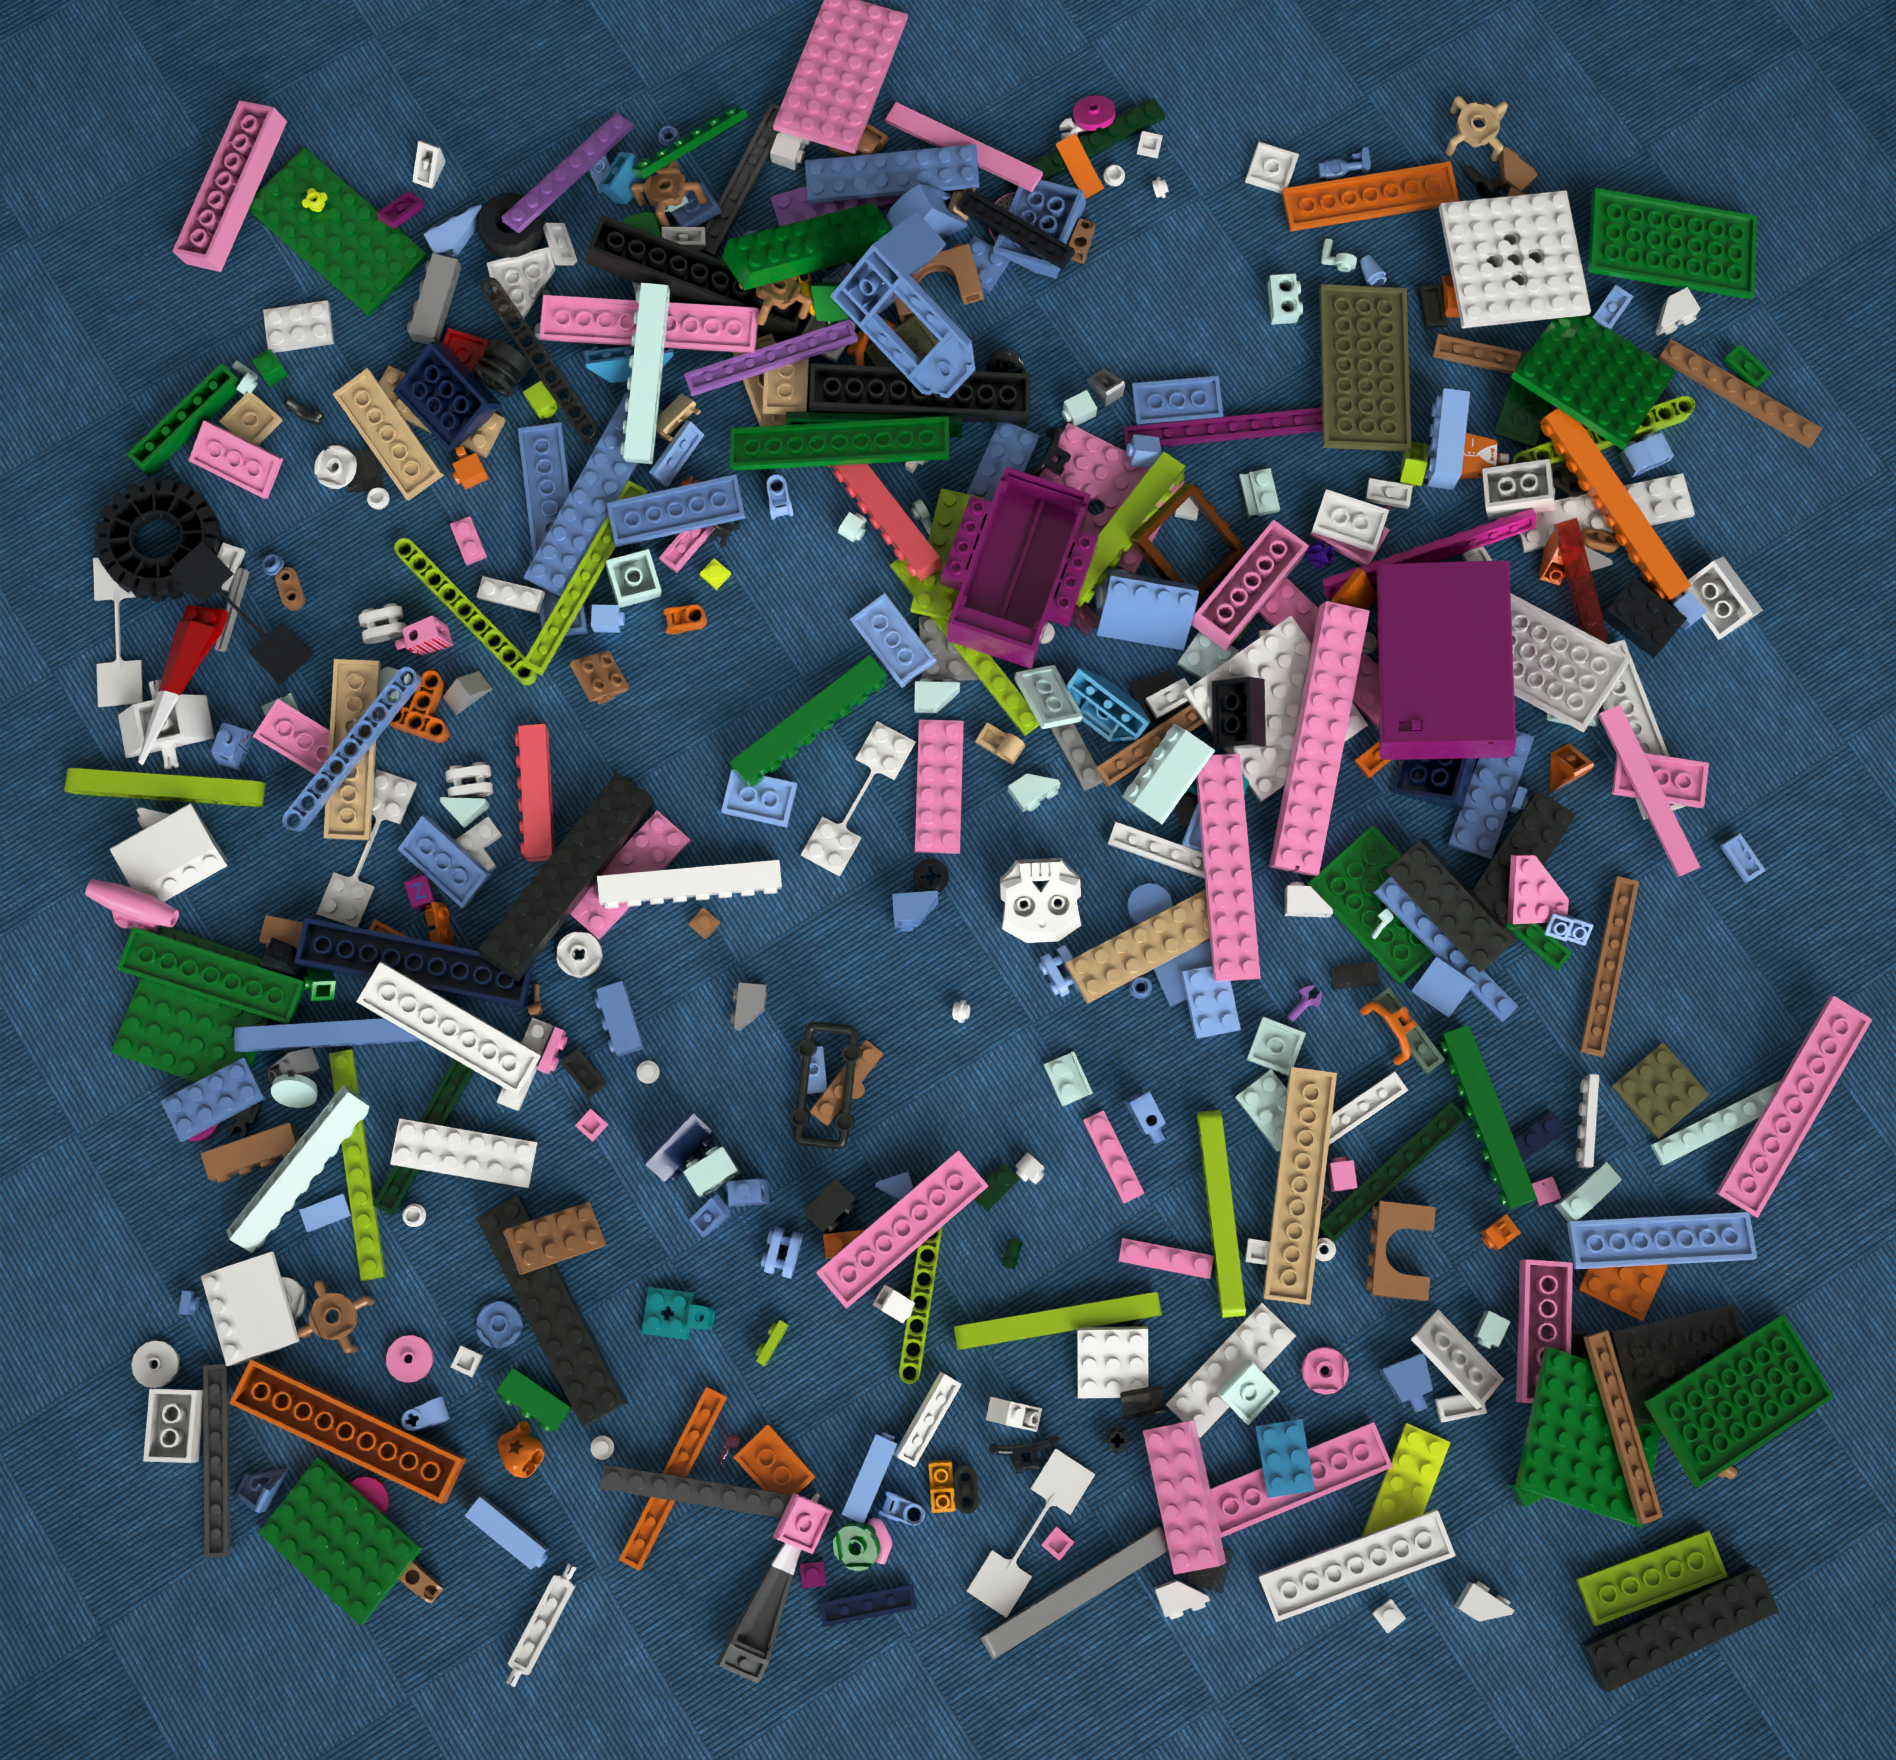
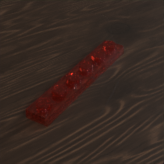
(1580, 579)

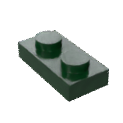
(998, 1185)

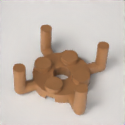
(666, 197)
(781, 298)
(347, 1316)

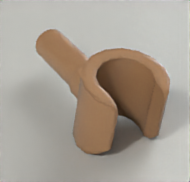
(536, 1008)

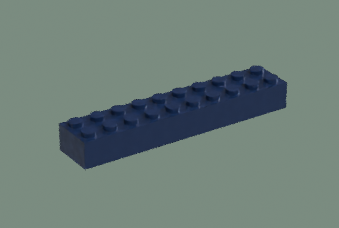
(431, 964)

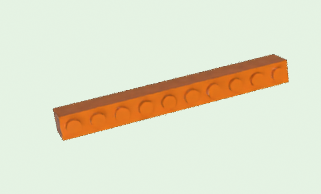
(1615, 504)

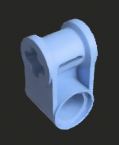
(779, 500)
(429, 1414)
(900, 1509)

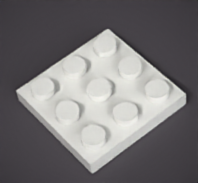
(1111, 1360)

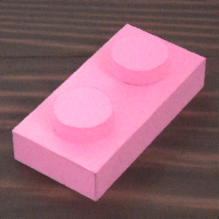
(468, 540)
(549, 1061)

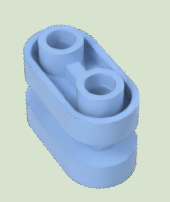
(1049, 966)
(776, 1240)

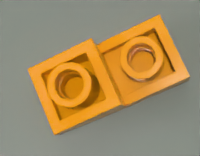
(941, 1486)

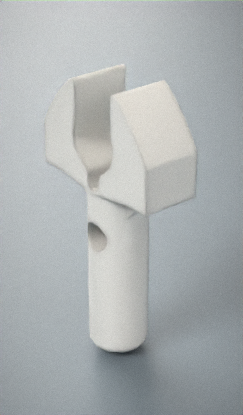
(1068, 124)

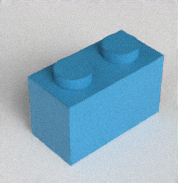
(620, 178)

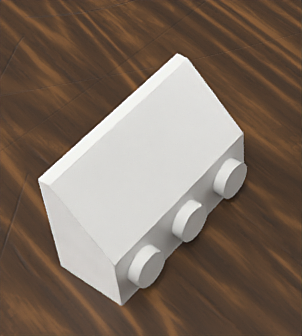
(1724, 597)

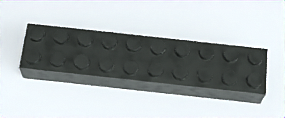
(687, 272)
(886, 390)
(566, 877)
(555, 1321)

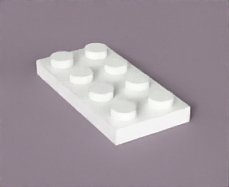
(1457, 1359)

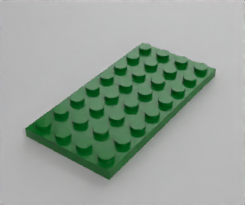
(343, 239)
(1672, 243)
(1738, 1400)

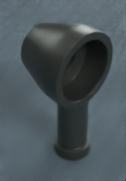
(1486, 187)

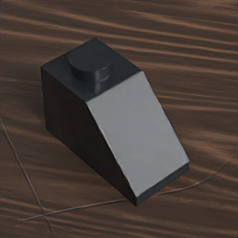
(280, 959)

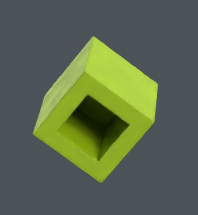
(540, 400)

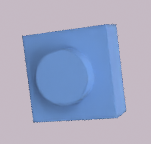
(1519, 800)
(189, 1303)

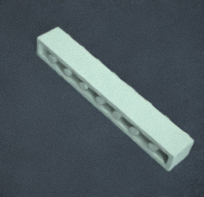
(646, 373)
(298, 1169)

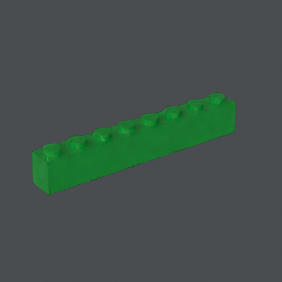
(808, 721)
(1488, 1118)

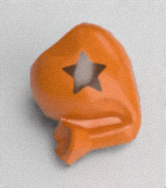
(520, 1451)

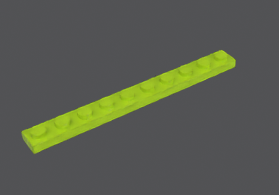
(576, 592)
(983, 666)
(359, 1177)

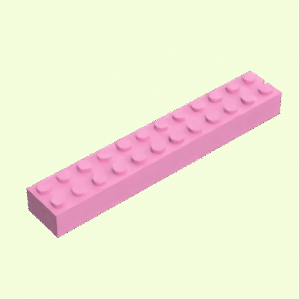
(1319, 738)

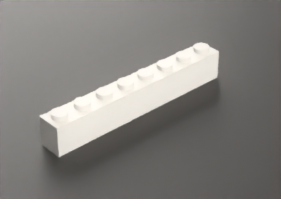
(689, 882)

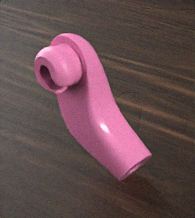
(884, 1539)

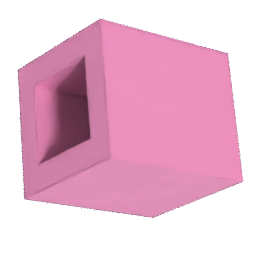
(1342, 1174)

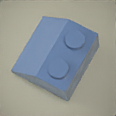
(912, 908)

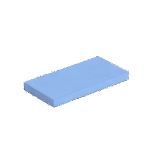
(893, 640)

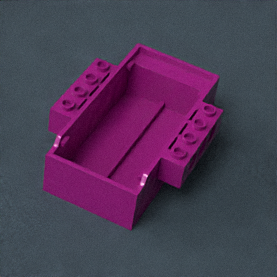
(1017, 566)

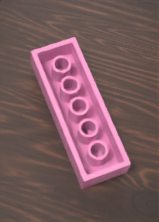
(1249, 585)
(1542, 1318)
(1184, 1497)

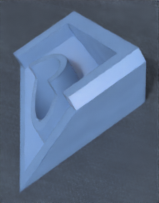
(260, 1488)

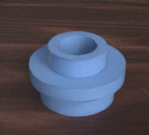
(667, 131)
(272, 564)
(1140, 980)

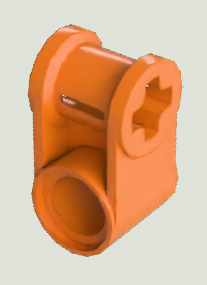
(682, 619)

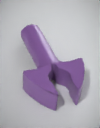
(1304, 1003)

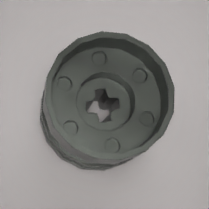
(502, 366)

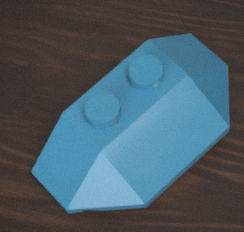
(613, 361)
(1107, 707)

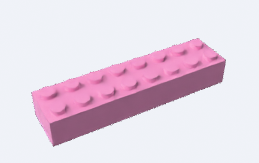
(229, 186)

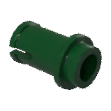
(1012, 1254)

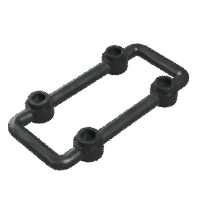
(851, 1054)

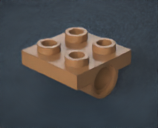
(870, 143)
(599, 677)

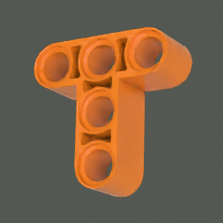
(426, 714)

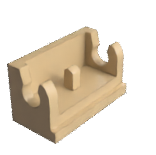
(674, 415)

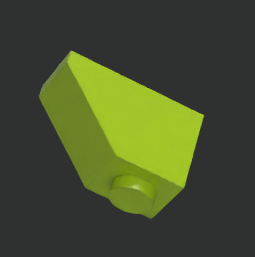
(1414, 464)

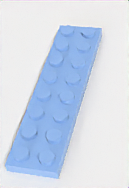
(1661, 1240)

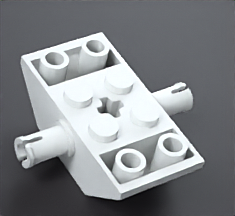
(186, 724)

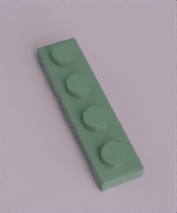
(1420, 1045)

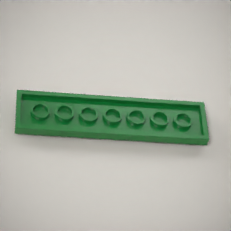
(211, 976)

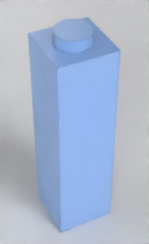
(870, 1477)
(507, 1533)

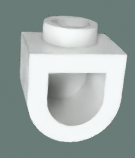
(1029, 1169)

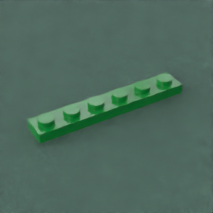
(686, 144)

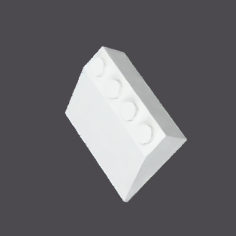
(169, 855)
(250, 1309)

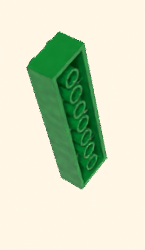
(804, 246)

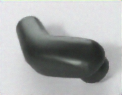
(302, 412)

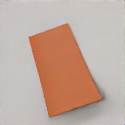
(1079, 165)

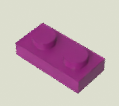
(400, 210)

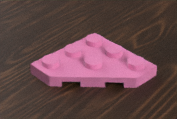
(1533, 892)

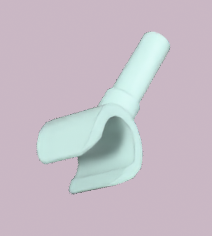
(1386, 917)

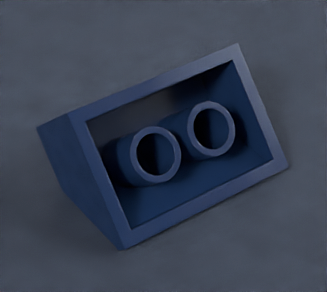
(679, 1148)

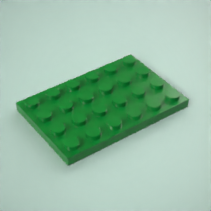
(1349, 888)
(340, 1540)

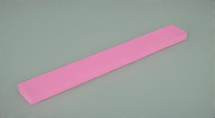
(944, 136)
(1649, 791)

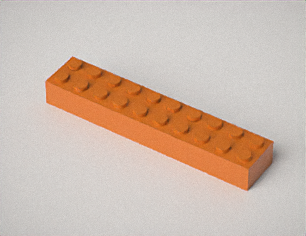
(348, 1430)

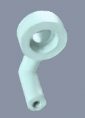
(1343, 261)
(248, 382)
(921, 513)

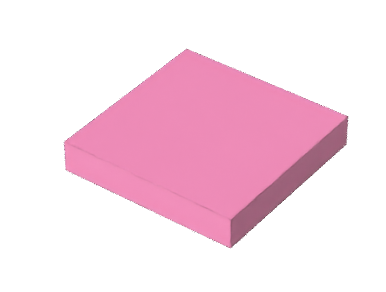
(802, 1523)

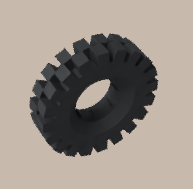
(130, 513)

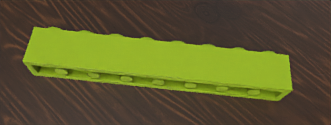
(1132, 514)

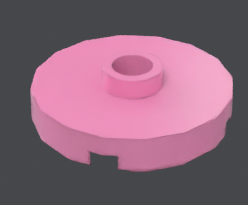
(421, 1363)
(1337, 1370)

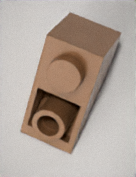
(1515, 172)

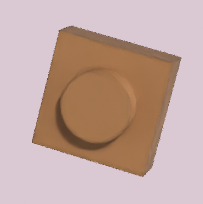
(704, 923)

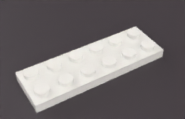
(463, 1153)
(1258, 1339)

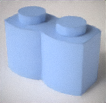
(1646, 454)

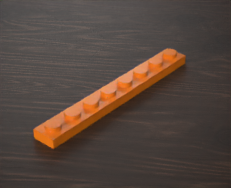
(680, 1465)

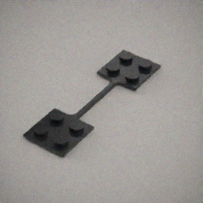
(205, 574)
(1141, 690)

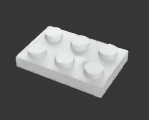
(298, 326)
(1350, 520)

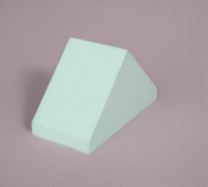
(465, 809)

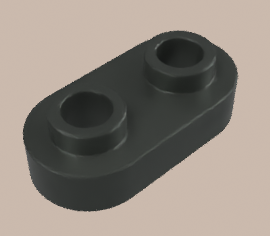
(1564, 480)
(966, 1489)

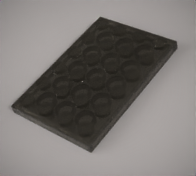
(1668, 1349)

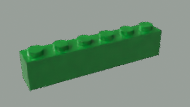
(184, 420)

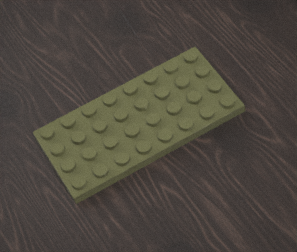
(1364, 368)

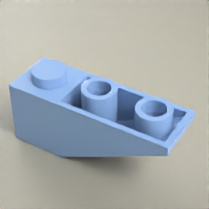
(453, 234)

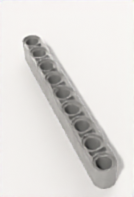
(1075, 1592)

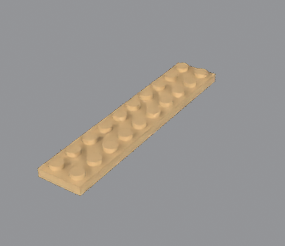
(1299, 1185)

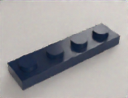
(1533, 1138)
(867, 1605)

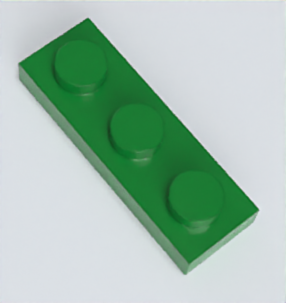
(1542, 945)

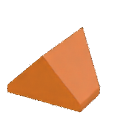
(1566, 766)

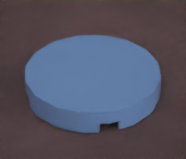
(1147, 902)
(499, 1324)

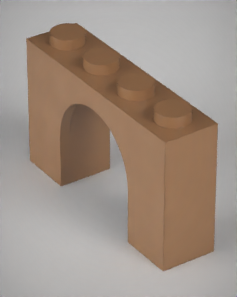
(960, 265)
(1384, 1279)

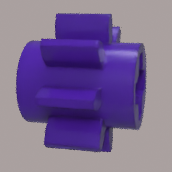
(1320, 554)

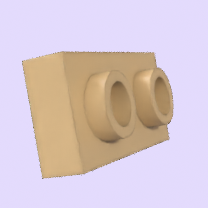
(1001, 744)

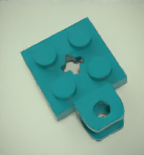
(685, 1314)

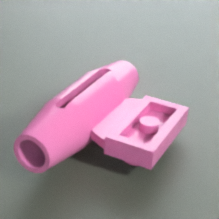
(132, 907)

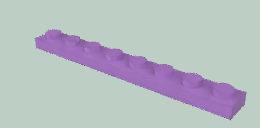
(567, 173)
(770, 357)

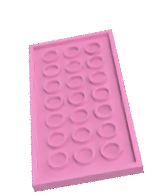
(840, 73)

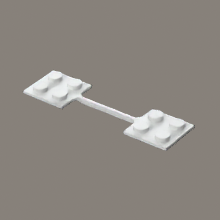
(120, 680)
(832, 842)
(348, 896)
(1000, 1579)

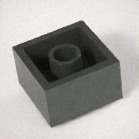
(831, 1206)

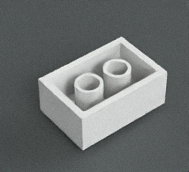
(1518, 488)
(173, 1425)

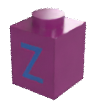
(420, 891)

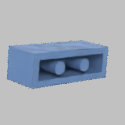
(619, 1019)

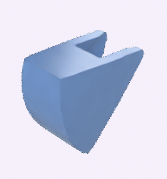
(931, 206)

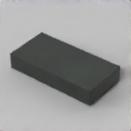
(1432, 306)

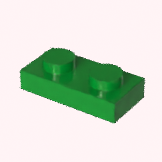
(1747, 366)

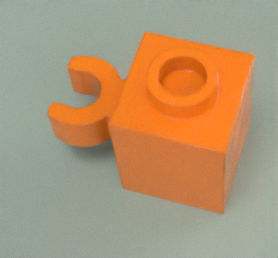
(468, 469)
(1499, 1232)

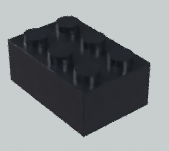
(1643, 617)

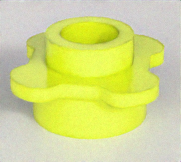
(315, 206)

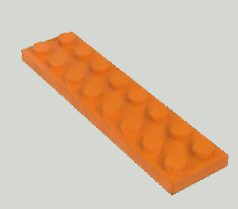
(1369, 196)

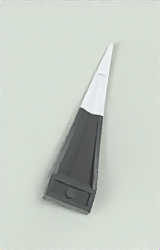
(754, 1633)

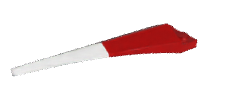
(190, 645)

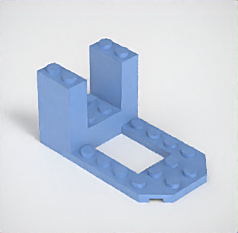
(883, 278)

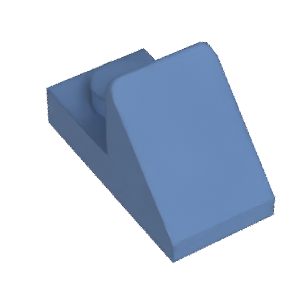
(710, 1215)

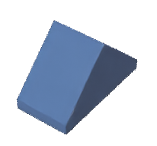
(896, 1186)

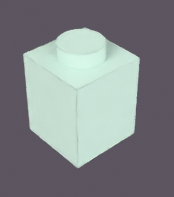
(1079, 408)
(1491, 1329)

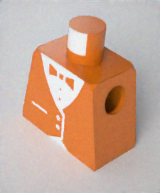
(1480, 454)

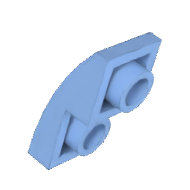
(1568, 928)

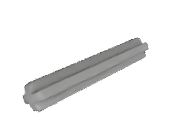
(236, 594)

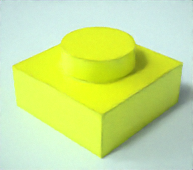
(715, 574)

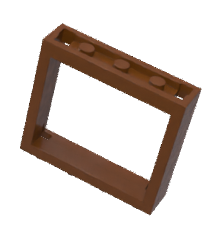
(1158, 562)

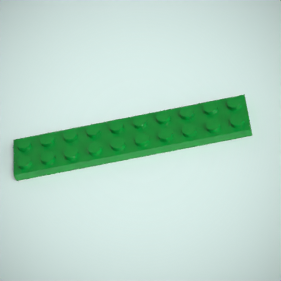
(840, 443)

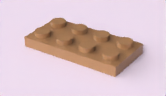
(554, 1238)

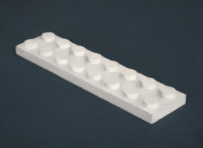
(1658, 499)
(1631, 697)
(449, 1028)
(1356, 1565)

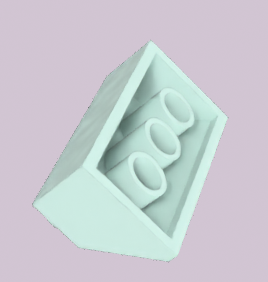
(1168, 773)

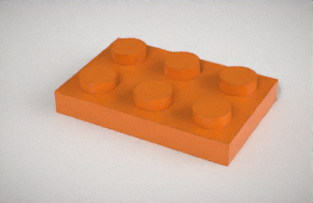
(774, 1463)

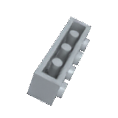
(434, 299)

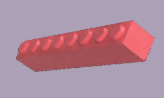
(890, 519)

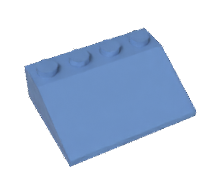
(1050, 209)
(1147, 610)

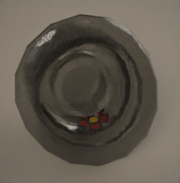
(1006, 361)

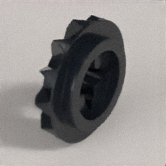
(922, 870)

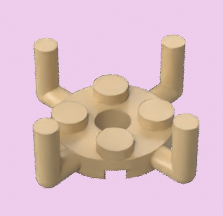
(1470, 133)

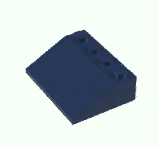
(446, 396)
(1435, 780)

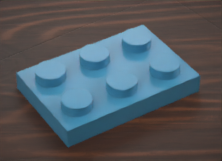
(1284, 1458)

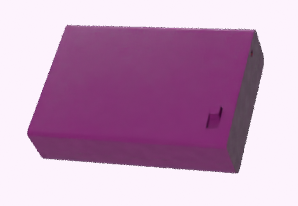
(1445, 660)

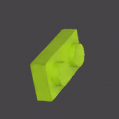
(766, 1350)

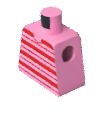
(425, 637)

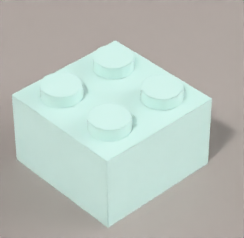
(633, 578)
(711, 1171)

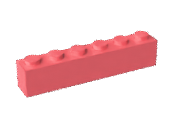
(536, 792)

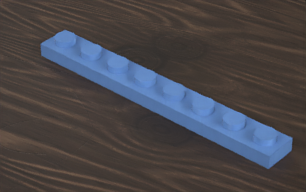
(1412, 916)

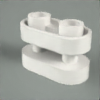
(371, 618)
(460, 774)

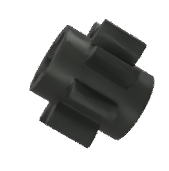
(1120, 1445)

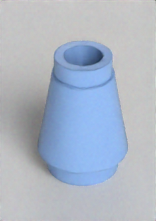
(1372, 272)

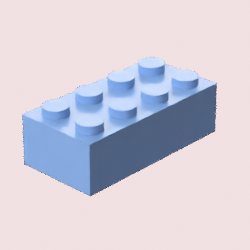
(1448, 438)

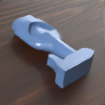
(1338, 167)

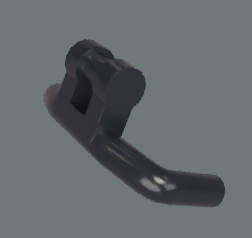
(1052, 449)
(1017, 1450)

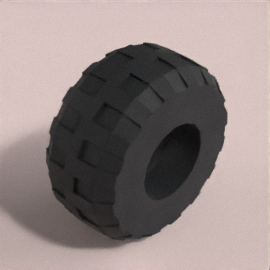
(503, 243)

